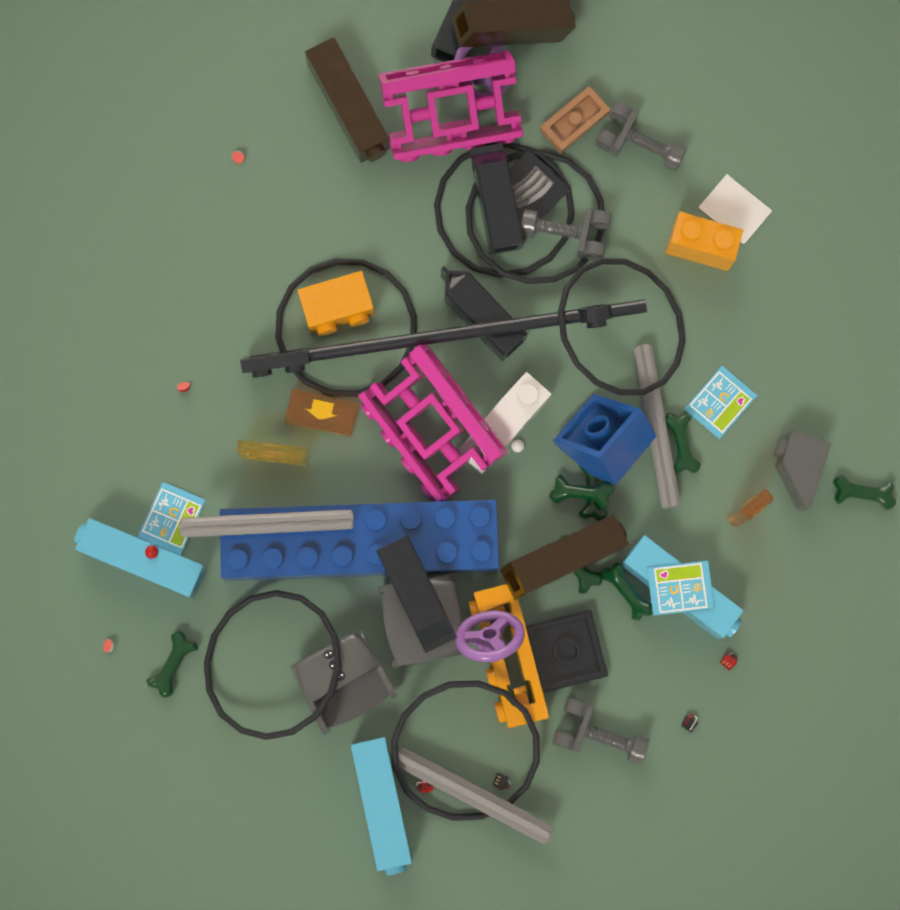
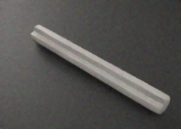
(655, 415)
(266, 523)
(474, 796)

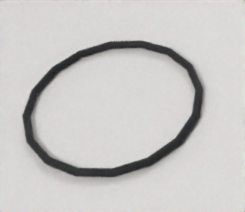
(615, 261)
(471, 265)
(535, 280)
(413, 328)
(337, 660)
(461, 684)

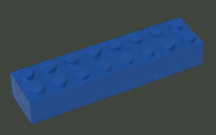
(444, 534)

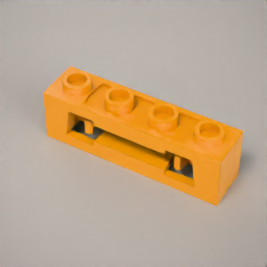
(497, 675)

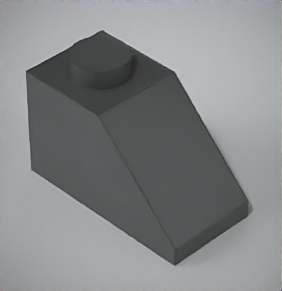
(801, 465)

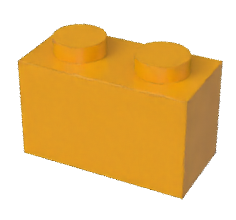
(704, 241)
(336, 304)

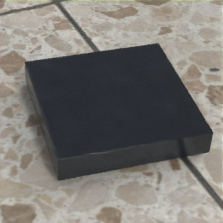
(566, 651)

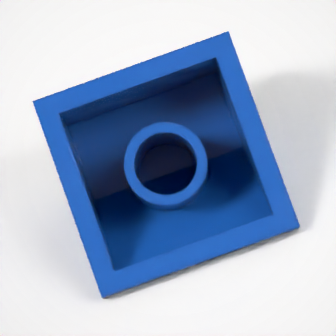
(606, 437)

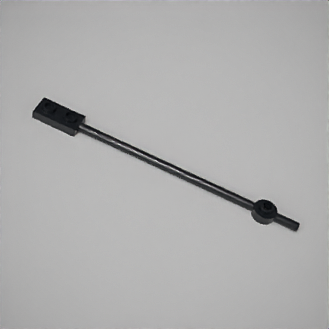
(295, 360)

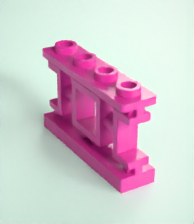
(446, 80)
(452, 407)

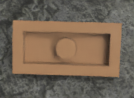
(574, 120)

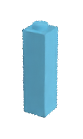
(129, 555)
(718, 622)
(381, 805)

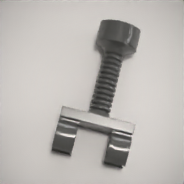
(625, 115)
(590, 250)
(634, 747)

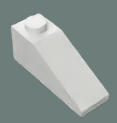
(513, 413)

